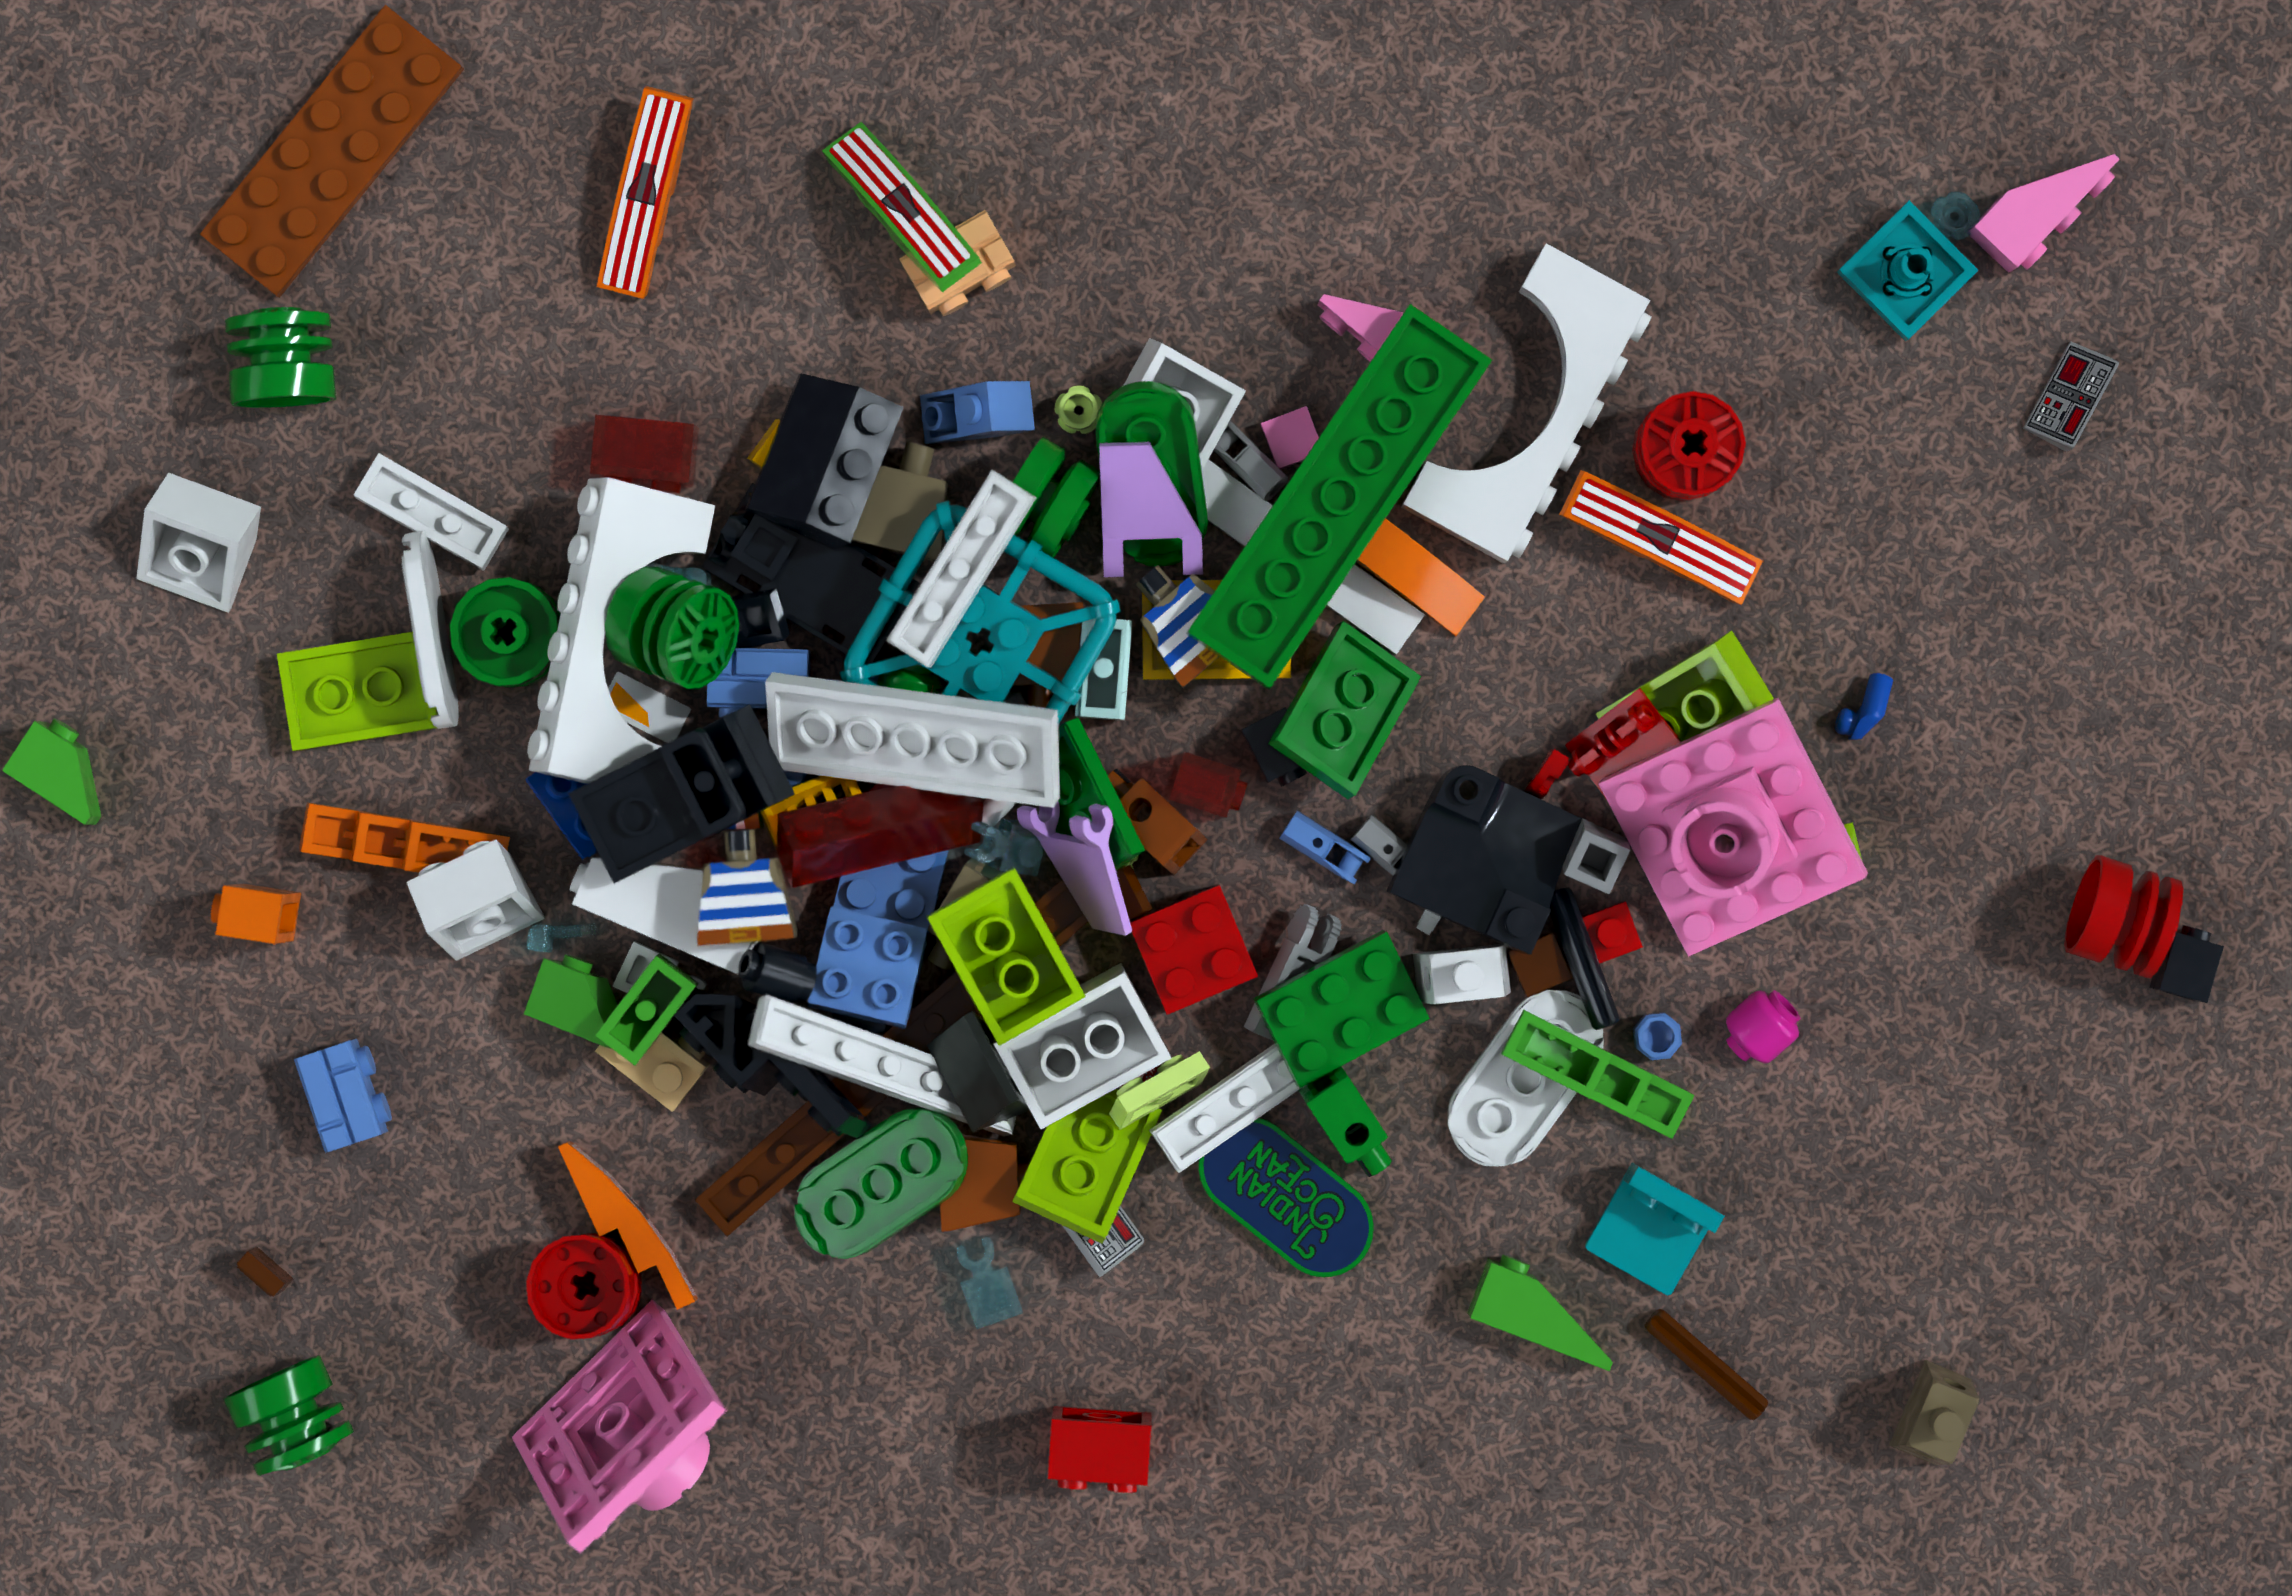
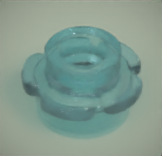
(1959, 203)

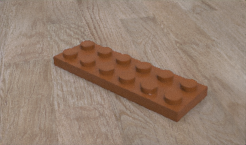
(332, 151)

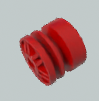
(1659, 446)
(2134, 920)
(557, 1295)

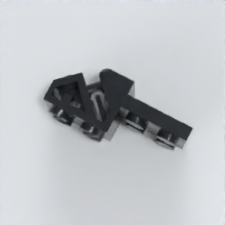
(681, 793)
(722, 1030)

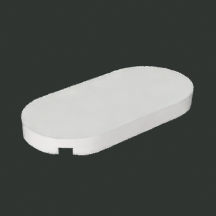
(429, 629)
(1508, 1103)

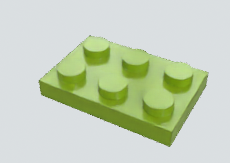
(353, 692)
(1085, 1168)

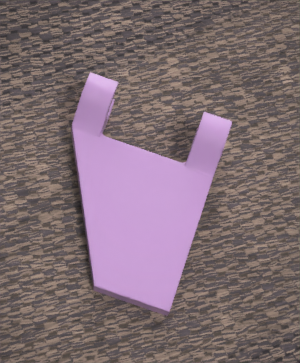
(1142, 504)
(1083, 862)

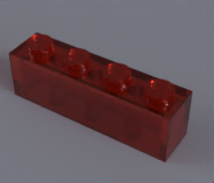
(872, 831)

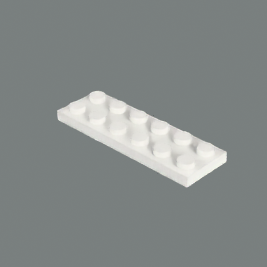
(914, 739)

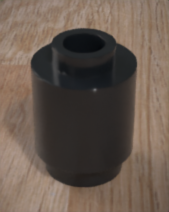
(777, 973)

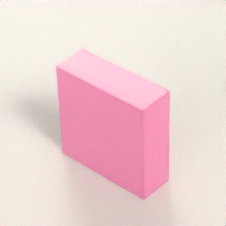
(1290, 437)

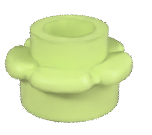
(1065, 409)

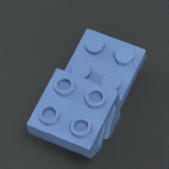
(878, 940)

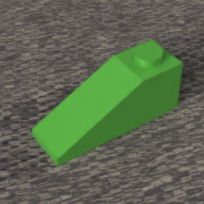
(1523, 1307)

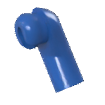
(1871, 711)

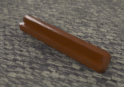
(1706, 1364)

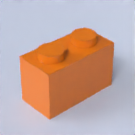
(256, 913)

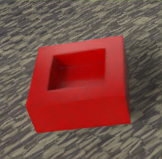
(1612, 932)

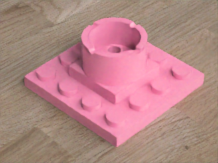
(1740, 782)
(622, 1430)

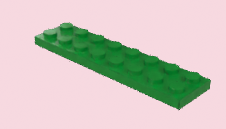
(1339, 497)

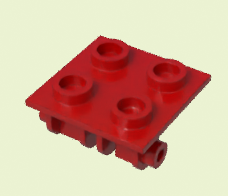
(1620, 739)

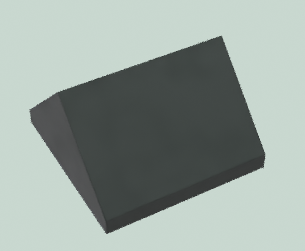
(976, 1073)

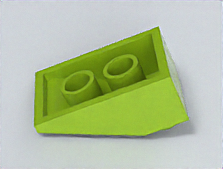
(1705, 688)
(1005, 956)

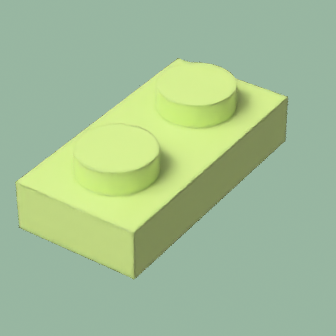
(1174, 1079)

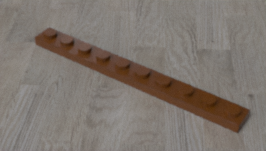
(803, 1140)

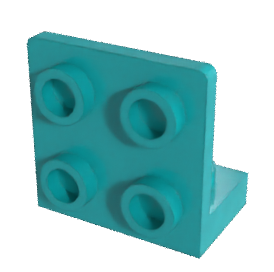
(1651, 1229)

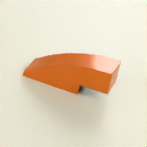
(1420, 578)

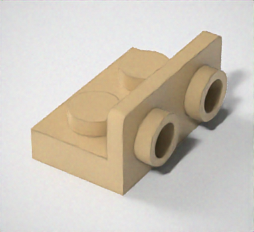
(665, 1070)

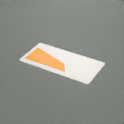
(648, 708)

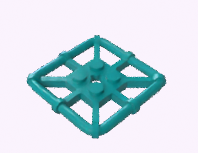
(1012, 627)

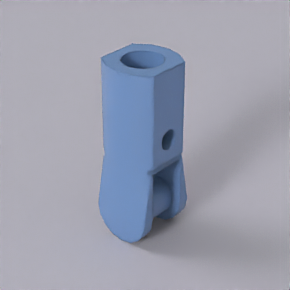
(1317, 842)

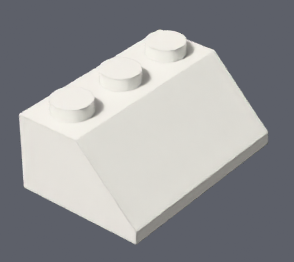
(1084, 1049)

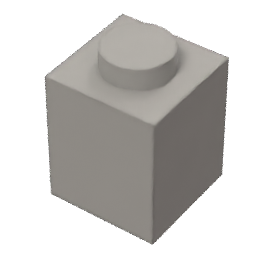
(1596, 856)

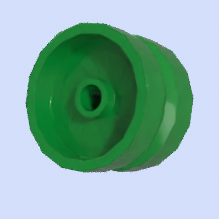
(1057, 504)
(479, 628)

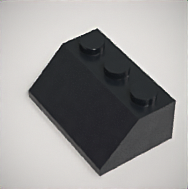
(824, 459)

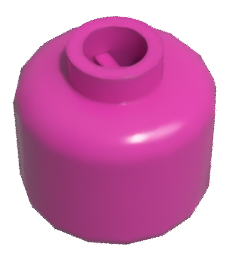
(1762, 1026)

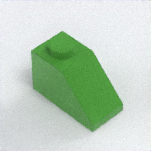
(56, 769)
(571, 997)
(647, 1009)

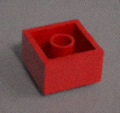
(1193, 949)
(1099, 1448)

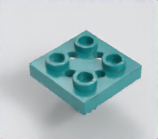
(1938, 265)

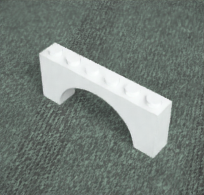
(1592, 326)
(617, 534)

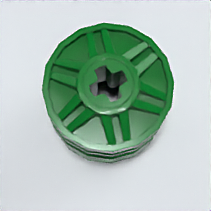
(280, 358)
(672, 627)
(288, 1416)

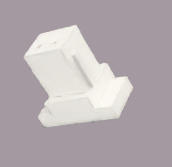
(1428, 922)

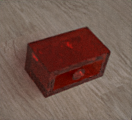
(645, 451)
(1208, 785)

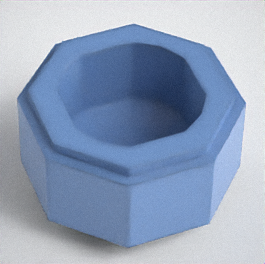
(1657, 1036)

